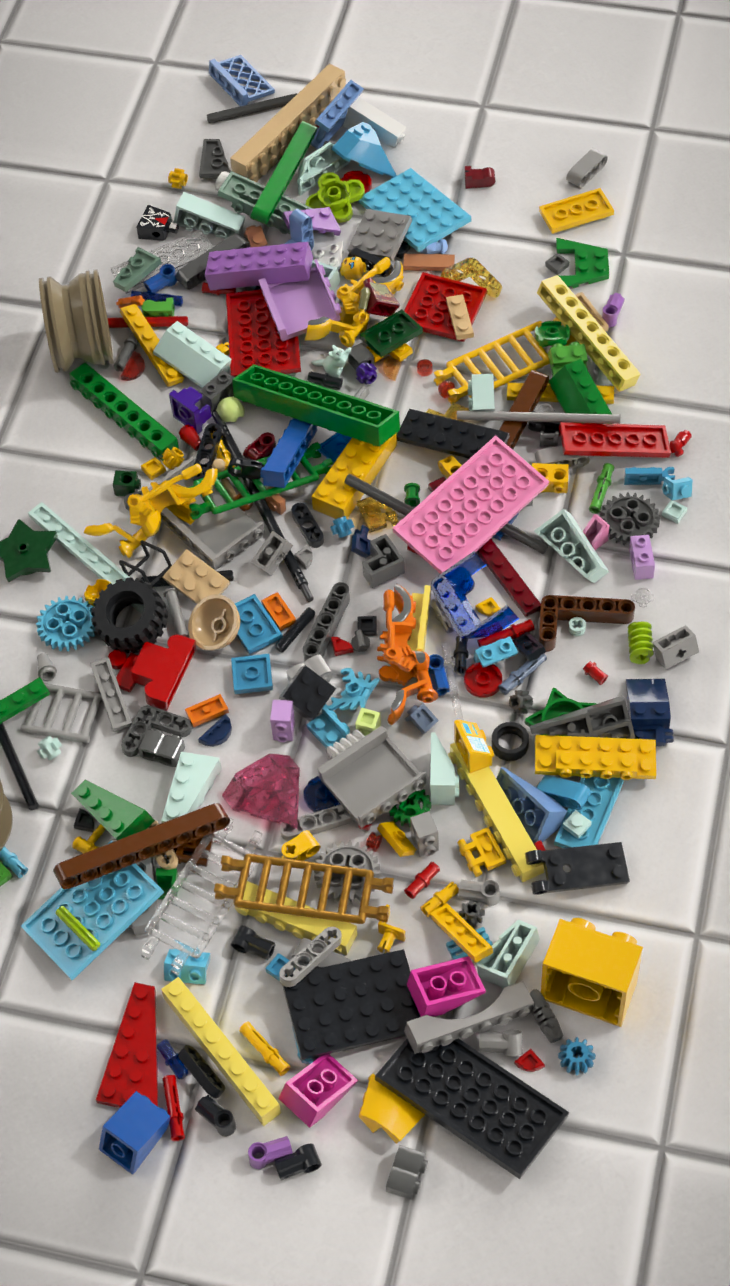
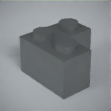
(385, 562)

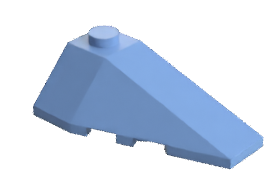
(534, 808)

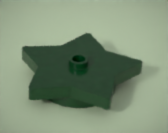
(26, 551)

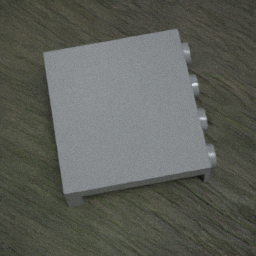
(371, 777)

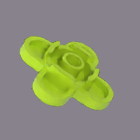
(336, 195)

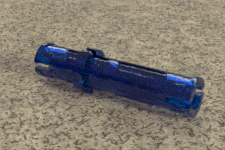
(156, 297)

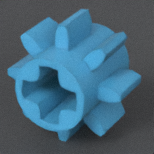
(342, 527)

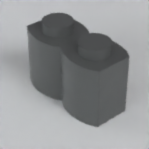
(161, 747)
(406, 1171)

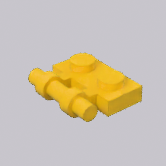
(487, 848)

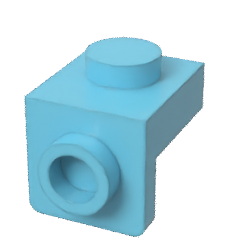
(677, 488)

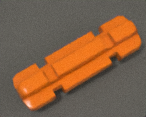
(123, 302)

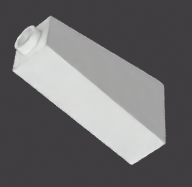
(386, 128)

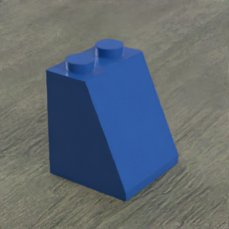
(133, 1132)

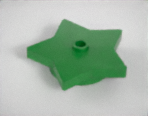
(556, 706)

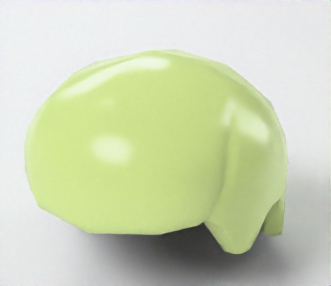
(230, 409)

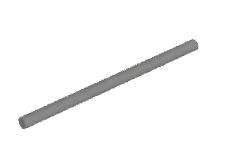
(538, 417)

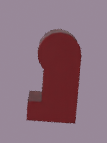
(479, 177)

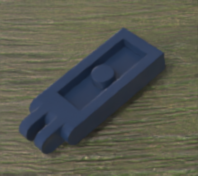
(653, 732)

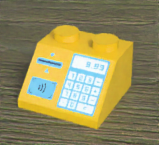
(472, 745)

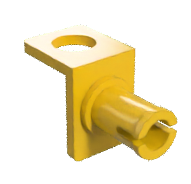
(389, 933)

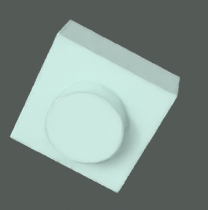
(577, 824)

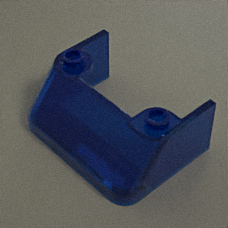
(451, 591)

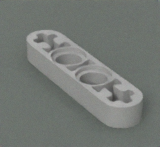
(319, 825)
(312, 957)

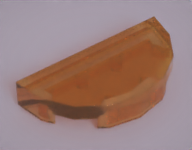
(391, 367)

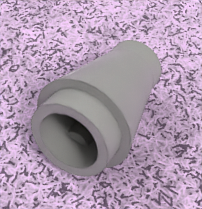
(46, 669)

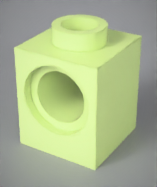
(367, 721)

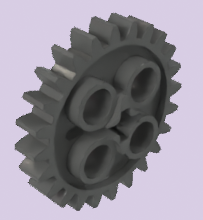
(630, 514)

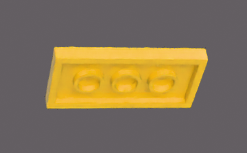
(576, 210)

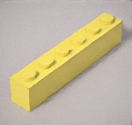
(298, 925)

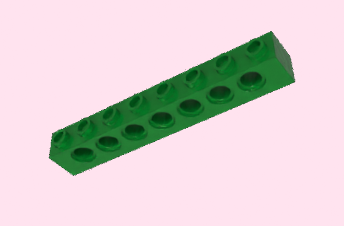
(122, 410)

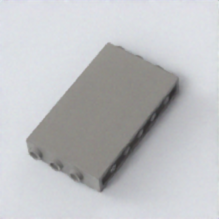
(212, 536)

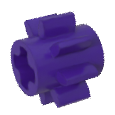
(366, 373)

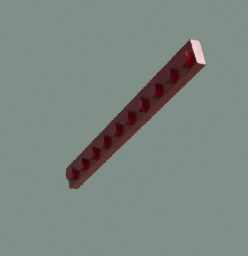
(504, 571)

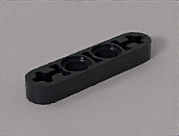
(208, 453)

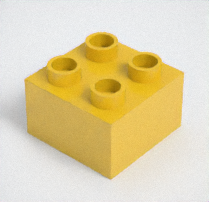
(591, 970)

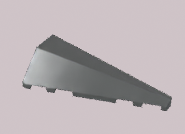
(602, 719)

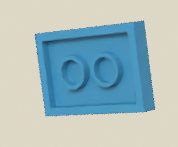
(256, 625)

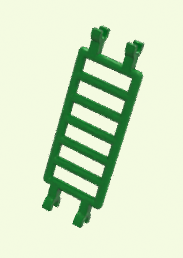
(209, 506)

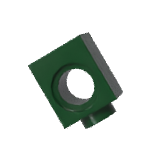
(126, 482)

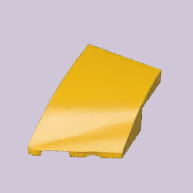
(388, 1111)

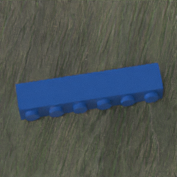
(287, 453)

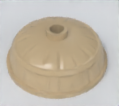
(208, 619)

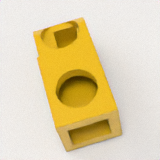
(448, 466)

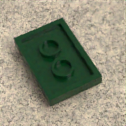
(391, 333)

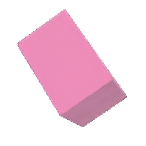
(597, 531)

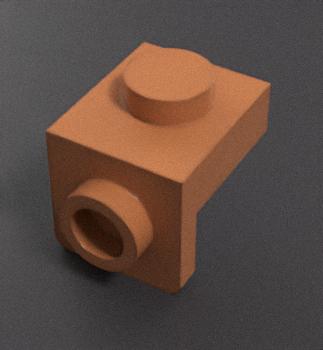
(255, 236)
(276, 503)

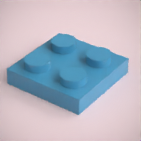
(252, 674)

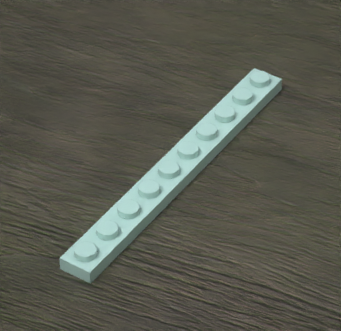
(79, 546)

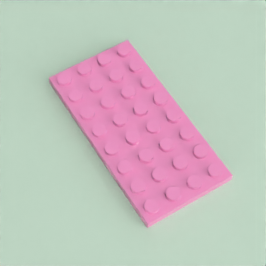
(471, 505)

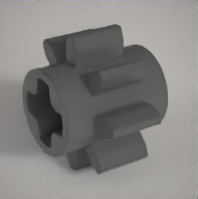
(521, 702)
(472, 912)

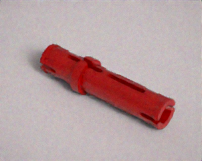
(513, 631)
(173, 1108)

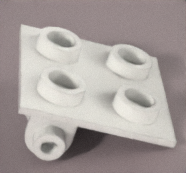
(330, 255)

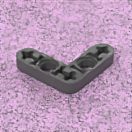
(153, 722)

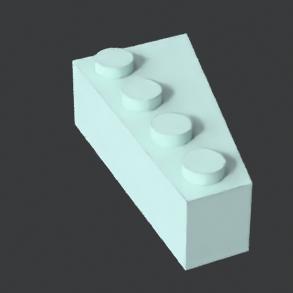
(209, 217)
(571, 543)
(190, 784)

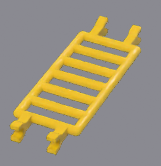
(456, 394)

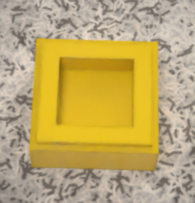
(153, 468)

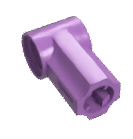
(612, 309)
(271, 1150)

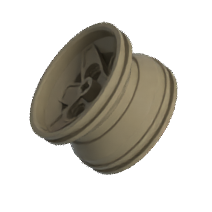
(76, 321)

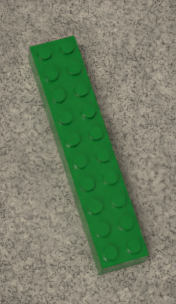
(316, 405)

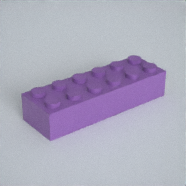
(246, 266)

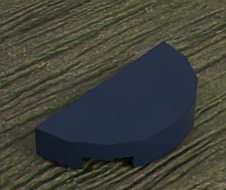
(217, 733)

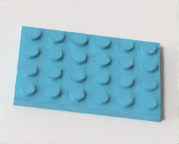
(430, 209)
(101, 905)

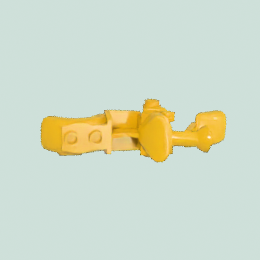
(147, 508)

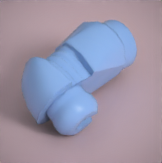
(440, 247)

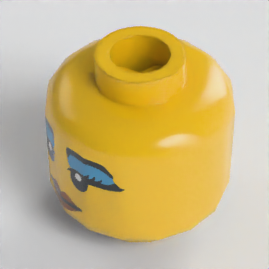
(352, 268)

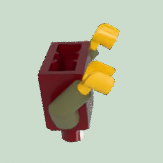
(376, 300)

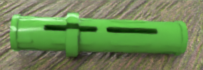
(596, 504)

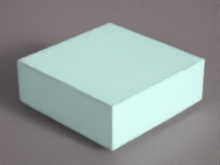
(674, 511)

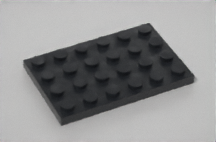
(351, 1004)

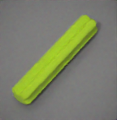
(78, 928)

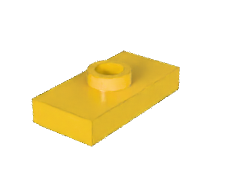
(396, 839)

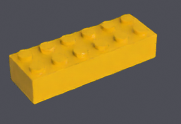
(359, 459)

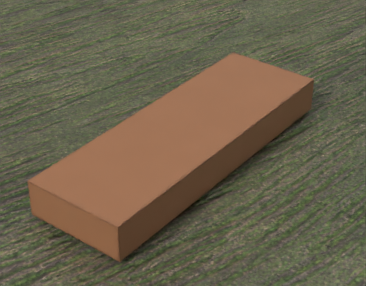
(428, 262)

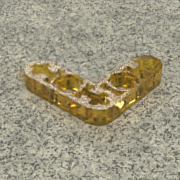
(473, 268)

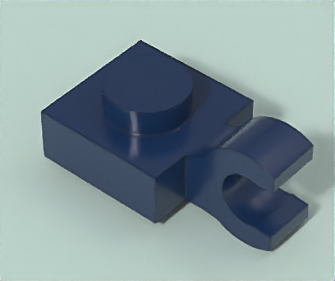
(360, 543)

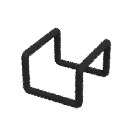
(136, 568)

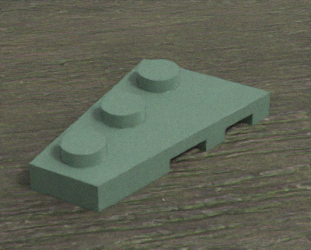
(137, 269)

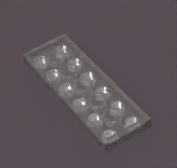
(176, 253)

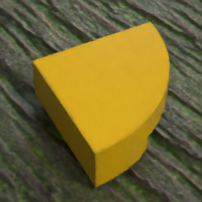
(487, 607)

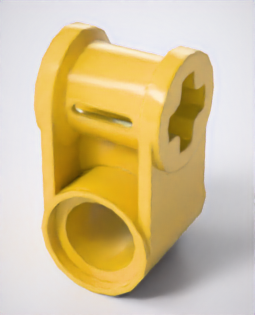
(300, 847)

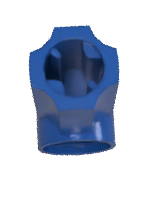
(164, 278)
(438, 675)

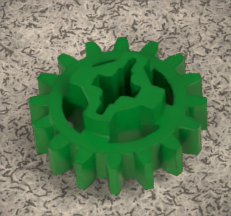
(411, 807)

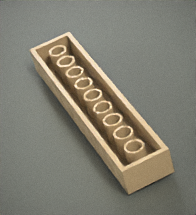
(271, 141)

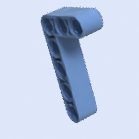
(300, 229)

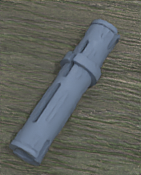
(521, 673)

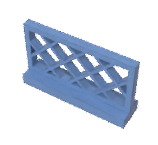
(231, 84)

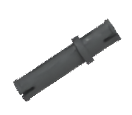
(125, 354)

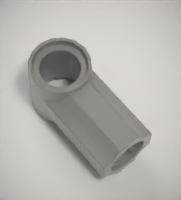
(478, 890)
(507, 1042)

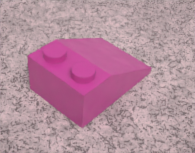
(444, 986)
(317, 1089)

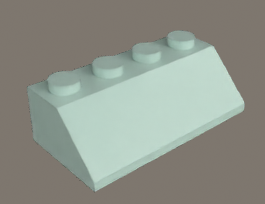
(191, 355)

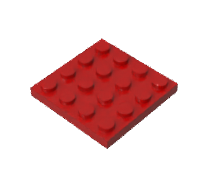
(430, 308)

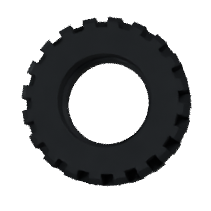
(118, 597)

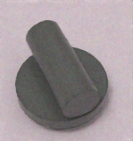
(360, 642)

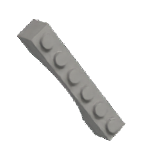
(428, 1031)

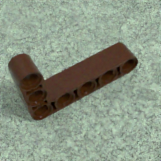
(578, 609)

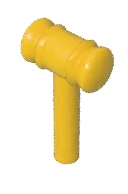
(84, 846)

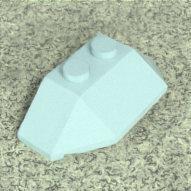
(316, 164)

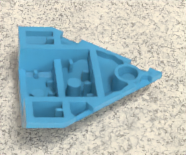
(363, 146)

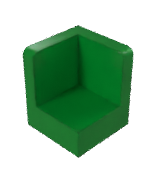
(166, 879)

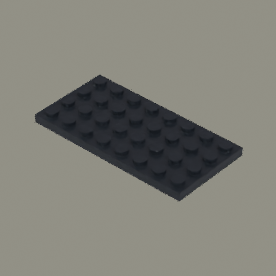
(475, 1101)

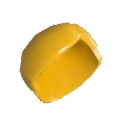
(92, 592)

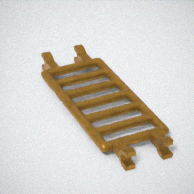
(229, 864)

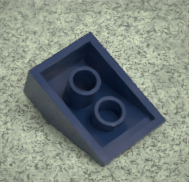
(648, 702)

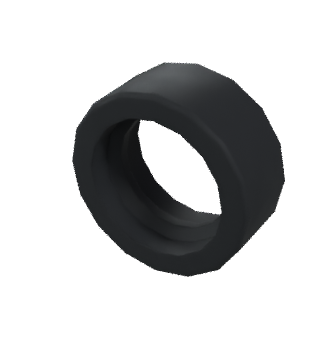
(510, 728)

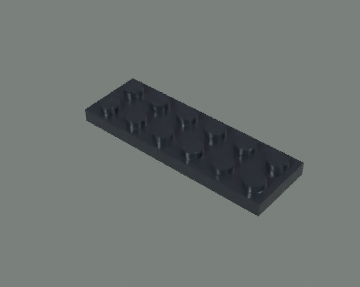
(446, 434)

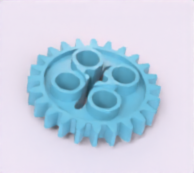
(66, 623)

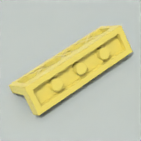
(418, 636)

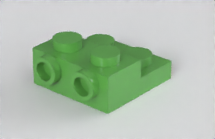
(563, 355)

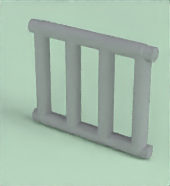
(65, 733)

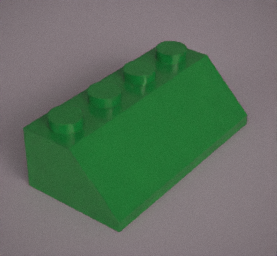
(577, 390)

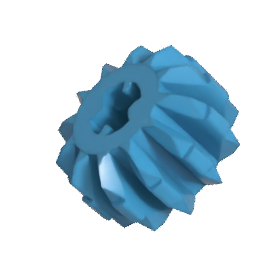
(580, 1063)

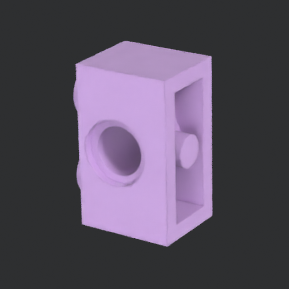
(642, 557)
(282, 720)

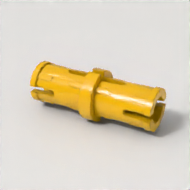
(440, 899)

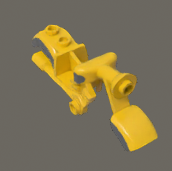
(350, 298)

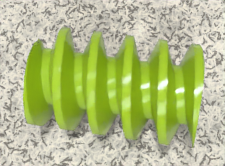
(640, 642)

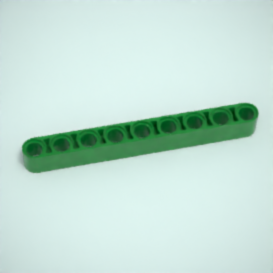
(283, 173)

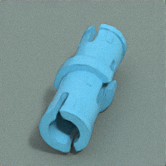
(11, 861)

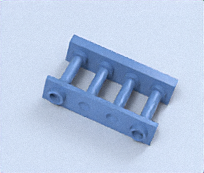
(335, 113)

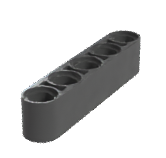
(194, 272)
(330, 616)

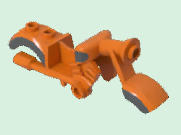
(403, 661)

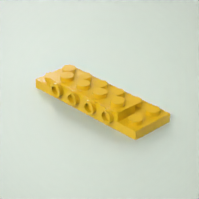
(595, 757)

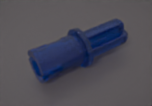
(172, 1059)

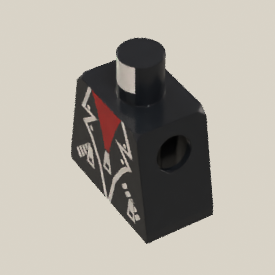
(156, 224)

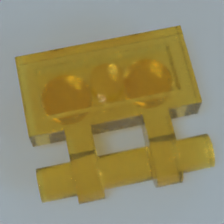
(372, 515)

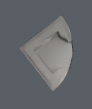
(304, 556)

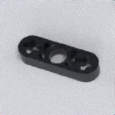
(367, 258)
(307, 532)
(201, 1071)

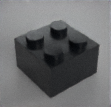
(307, 692)

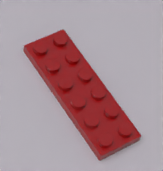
(614, 440)

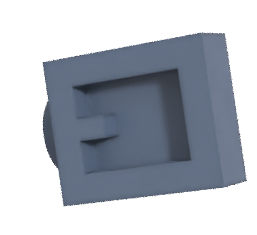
(421, 717)

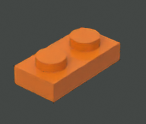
(278, 611)
(206, 710)

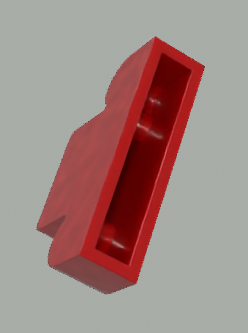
(163, 669)

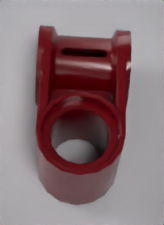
(261, 447)

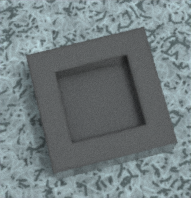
(557, 264)

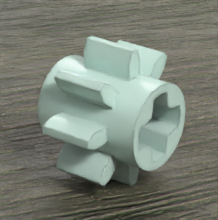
(49, 748)

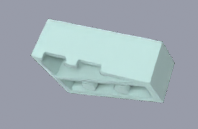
(509, 954)

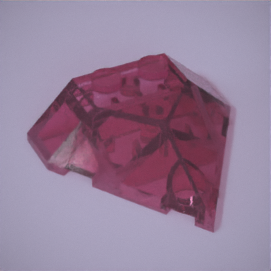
(267, 789)

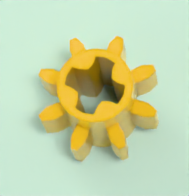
(177, 178)
(172, 458)

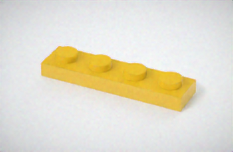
(461, 933)

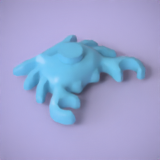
(356, 691)

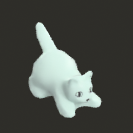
(335, 361)

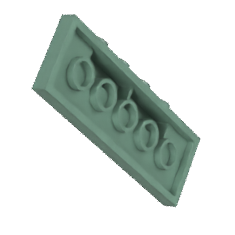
(245, 194)

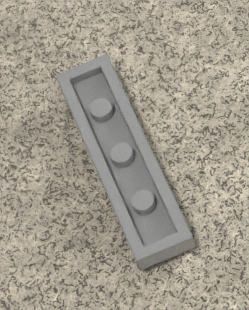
(111, 694)

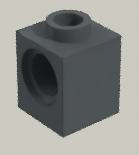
(360, 354)

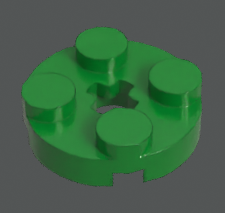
(552, 333)

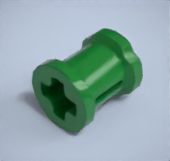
(412, 494)

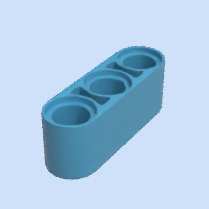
(565, 792)

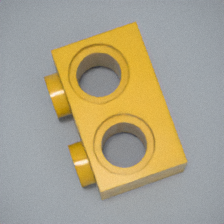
(556, 474)

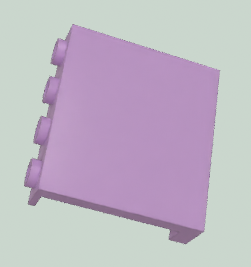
(299, 302)

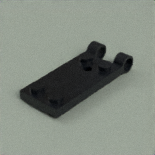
(588, 865)

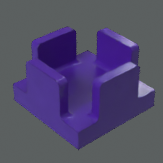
(184, 408)

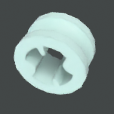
(577, 631)

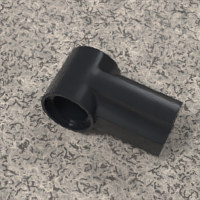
(248, 941)
(216, 1115)
(303, 1160)

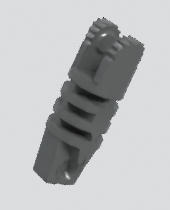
(545, 1017)

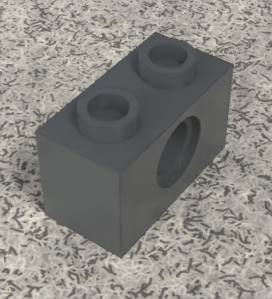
(216, 390)

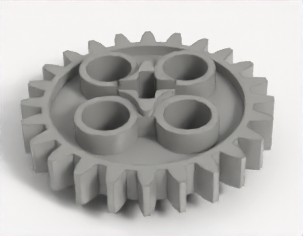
(340, 854)

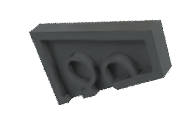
(212, 159)

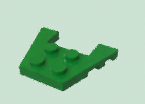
(590, 262)

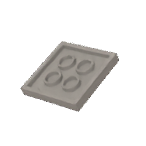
(381, 233)

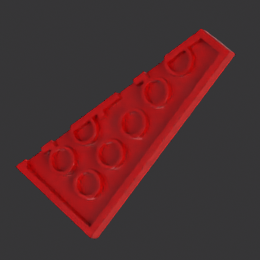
(134, 1053)

